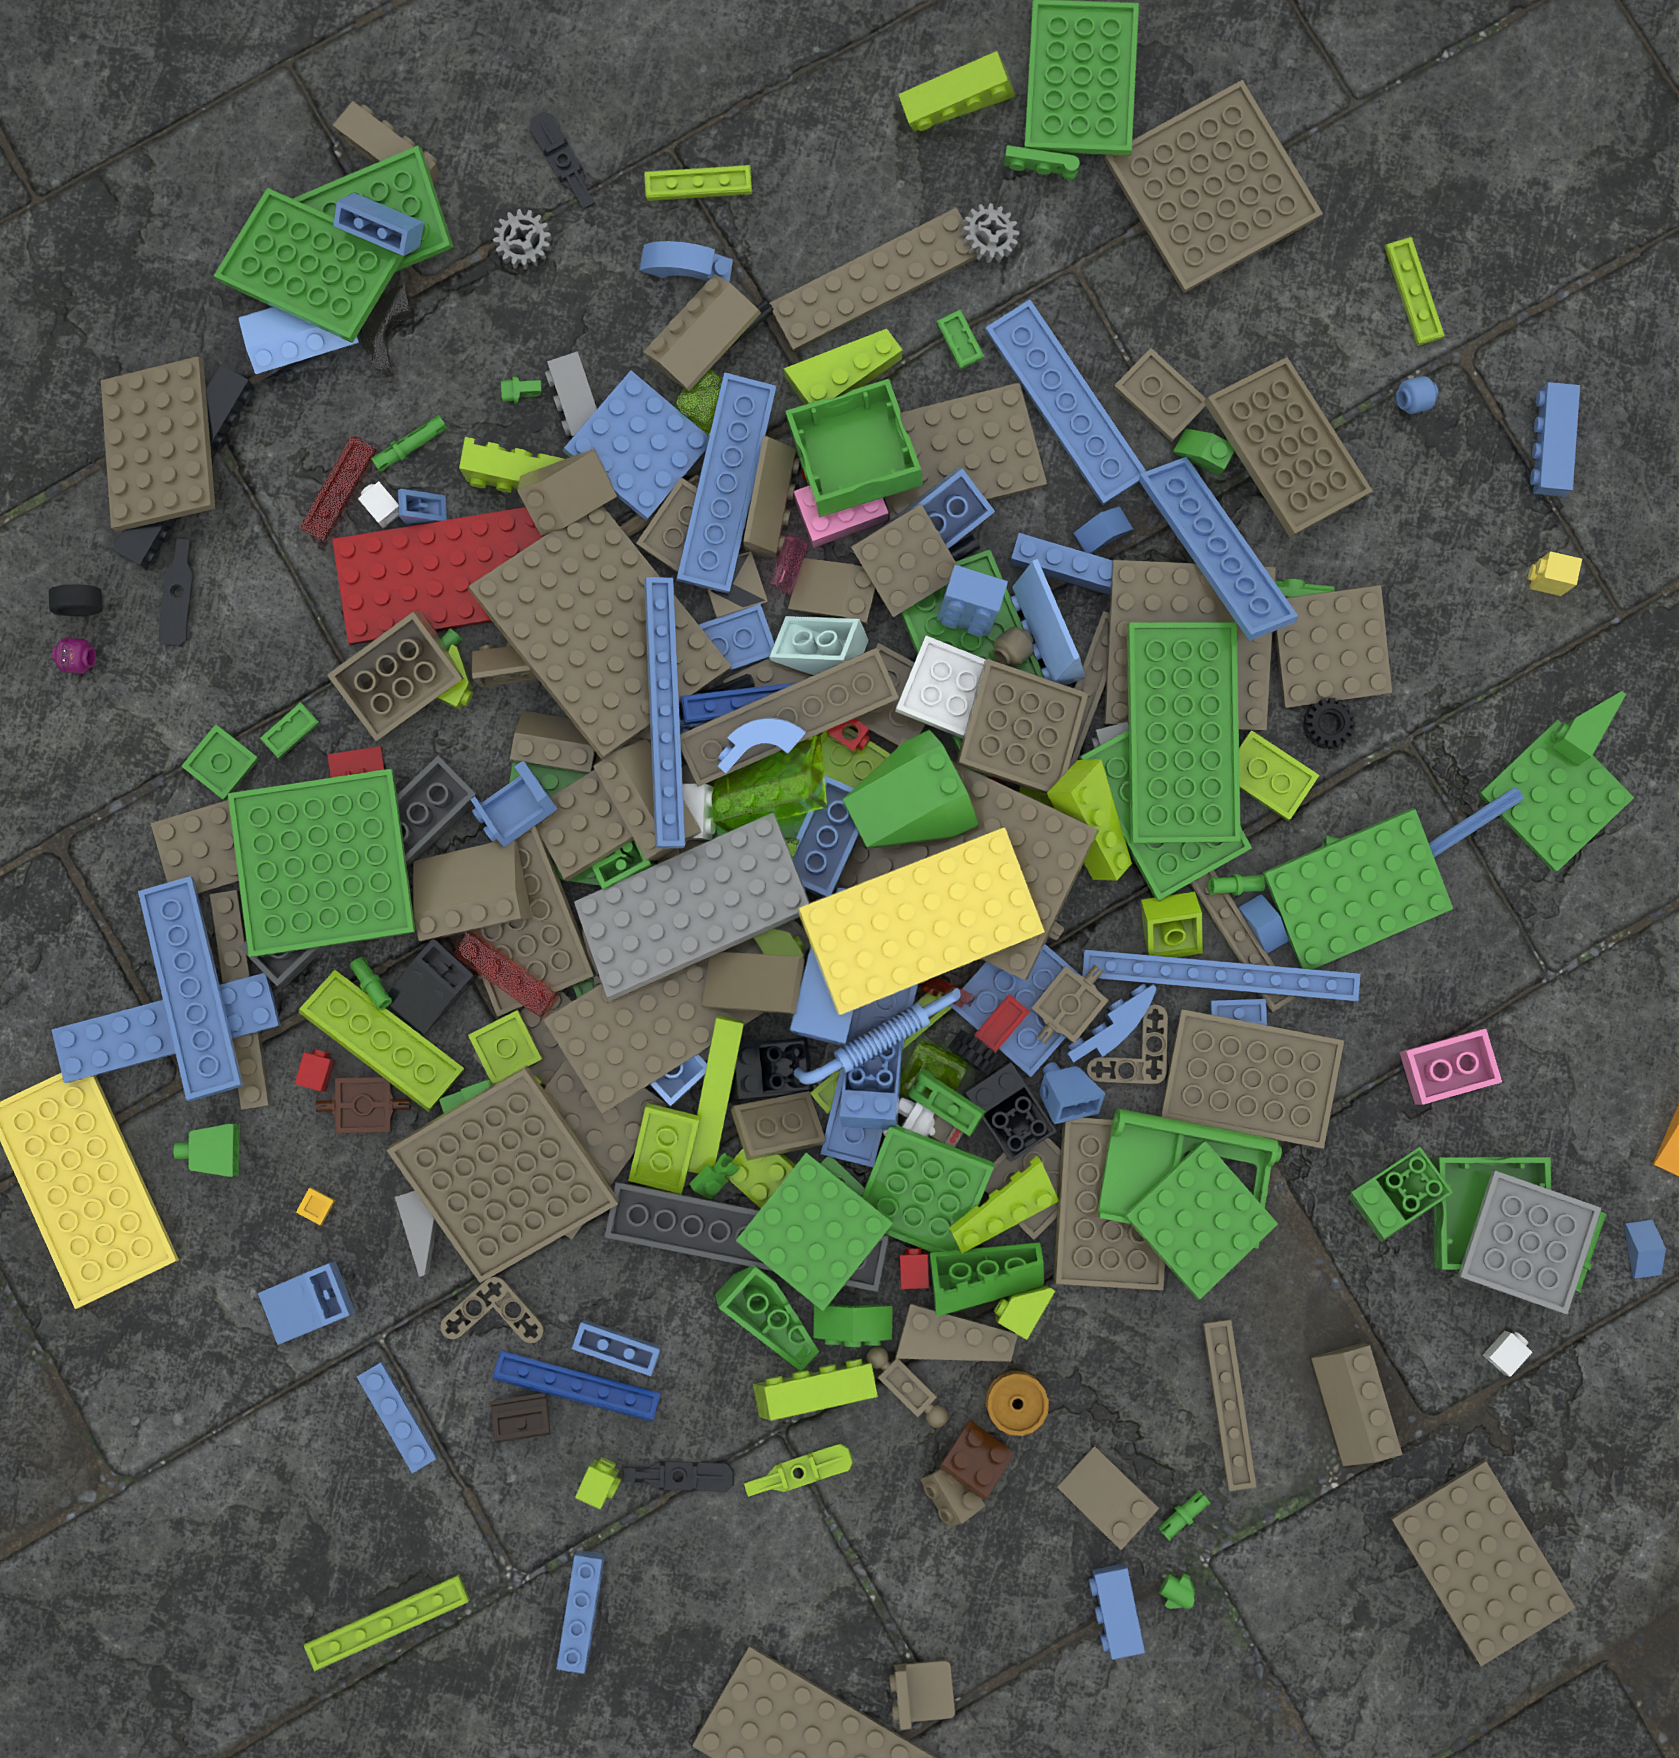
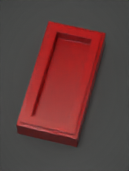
(1002, 1023)

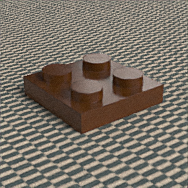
(976, 1460)

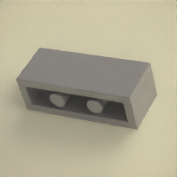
(573, 391)

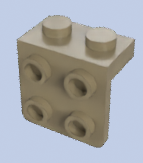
(922, 1692)

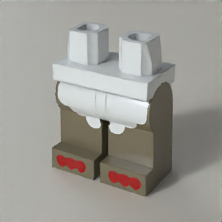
(927, 1123)

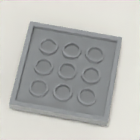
(1529, 1242)

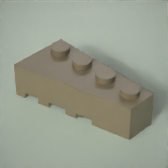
(952, 1337)

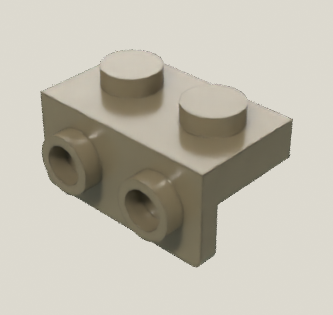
(951, 1498)

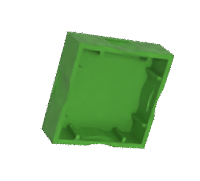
(854, 448)
(1468, 1180)

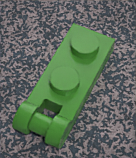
(1041, 161)
(946, 1103)

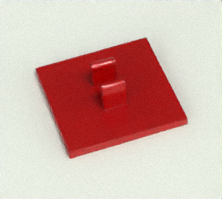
(355, 762)

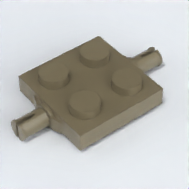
(1069, 1004)

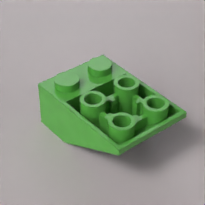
(1400, 1194)

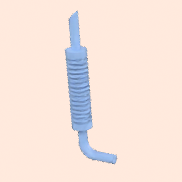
(878, 1039)

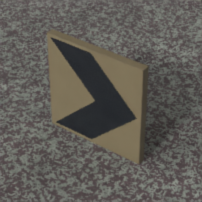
(744, 591)

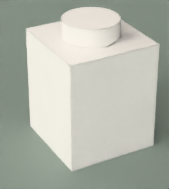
(379, 504)
(1508, 1352)

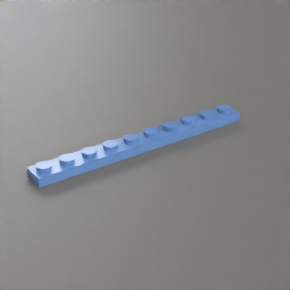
(664, 713)
(1223, 975)

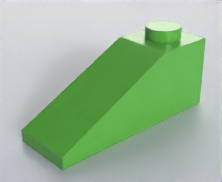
(1582, 735)

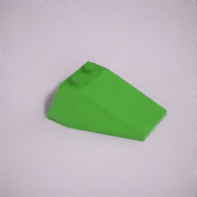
(911, 797)

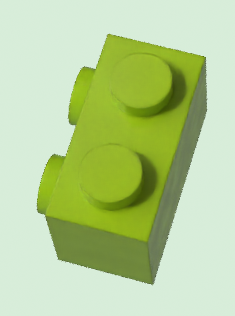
(599, 1483)

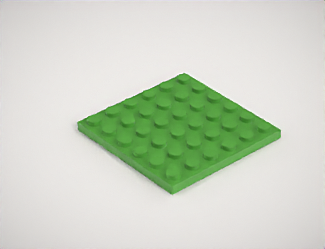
(321, 863)

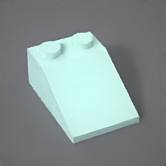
(818, 642)

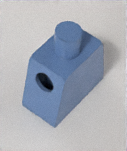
(1069, 1093)

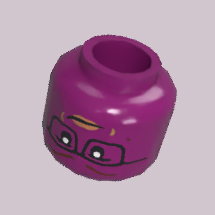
(74, 655)

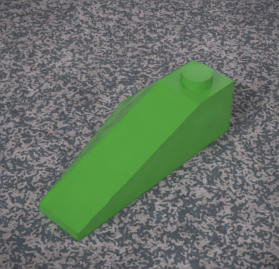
(764, 1311)

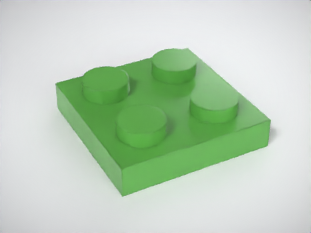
(220, 762)

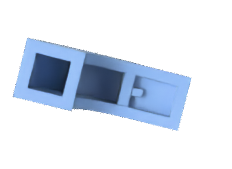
(757, 731)

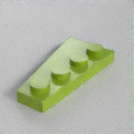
(1016, 1202)

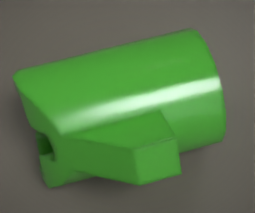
(1178, 1592)

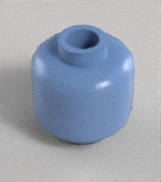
(1417, 394)

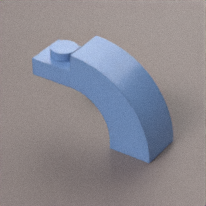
(684, 259)

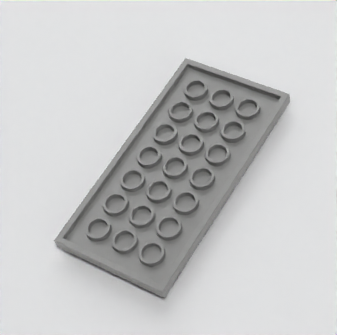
(692, 906)

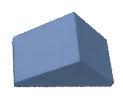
(421, 507)
(1103, 530)
(1264, 923)
(1644, 1248)

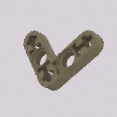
(1139, 1065)
(499, 1303)

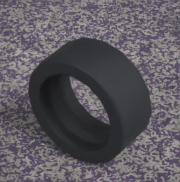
(75, 600)

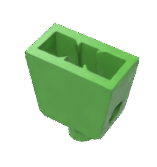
(212, 1150)

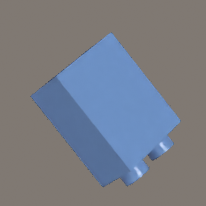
(815, 1009)

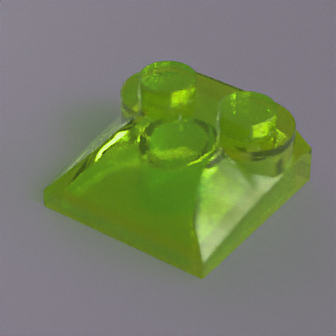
(701, 401)
(940, 1062)

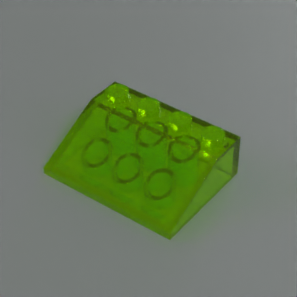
(776, 785)

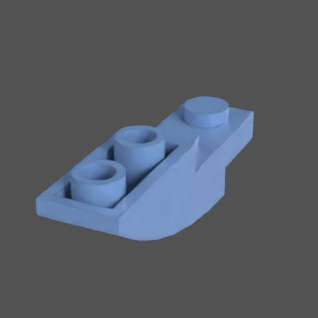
(1123, 1020)

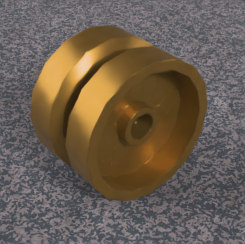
(1032, 1409)

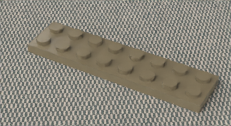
(872, 280)
(812, 704)

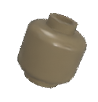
(1013, 647)

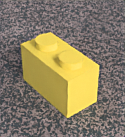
(1554, 573)

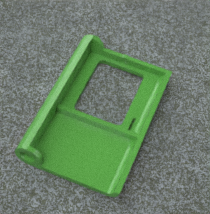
(1150, 1146)

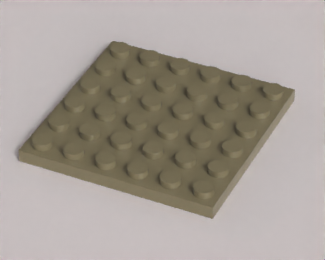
(1213, 186)
(1178, 594)
(503, 1174)

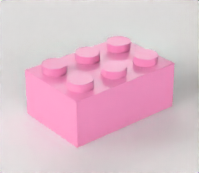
(838, 524)
(1450, 1067)

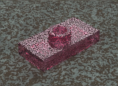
(788, 563)

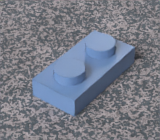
(1245, 1010)

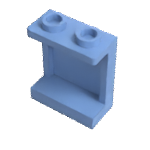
(514, 807)

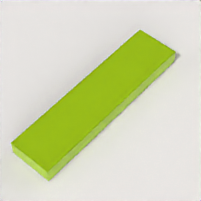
(698, 183)
(1414, 291)

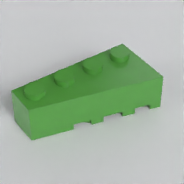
(984, 1275)

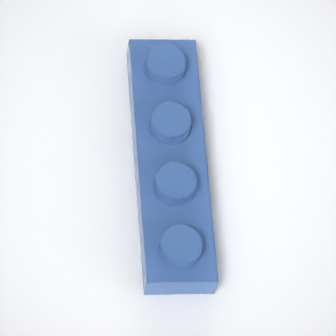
(397, 1417)

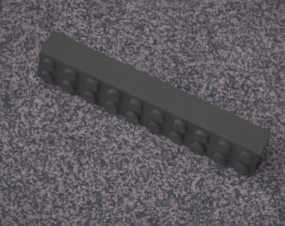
(426, 812)
(704, 1229)

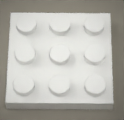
(941, 687)

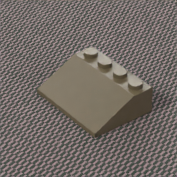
(396, 675)
(469, 891)

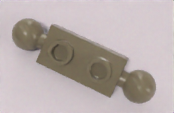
(907, 1387)

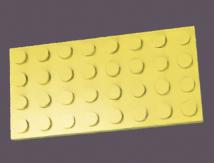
(920, 920)
(83, 1187)

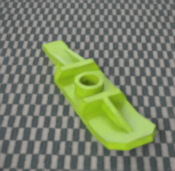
(815, 1465)

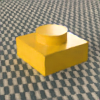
(315, 1206)

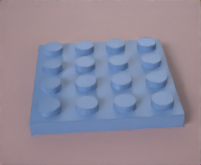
(640, 444)
(993, 985)

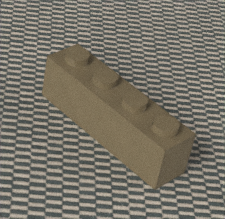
(375, 138)

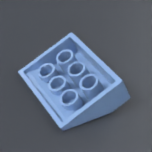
(1046, 626)

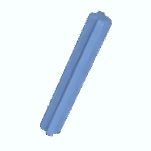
(1475, 821)

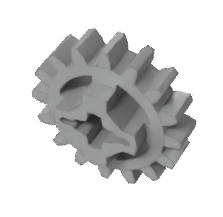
(989, 233)
(513, 244)

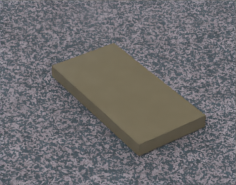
(753, 982)

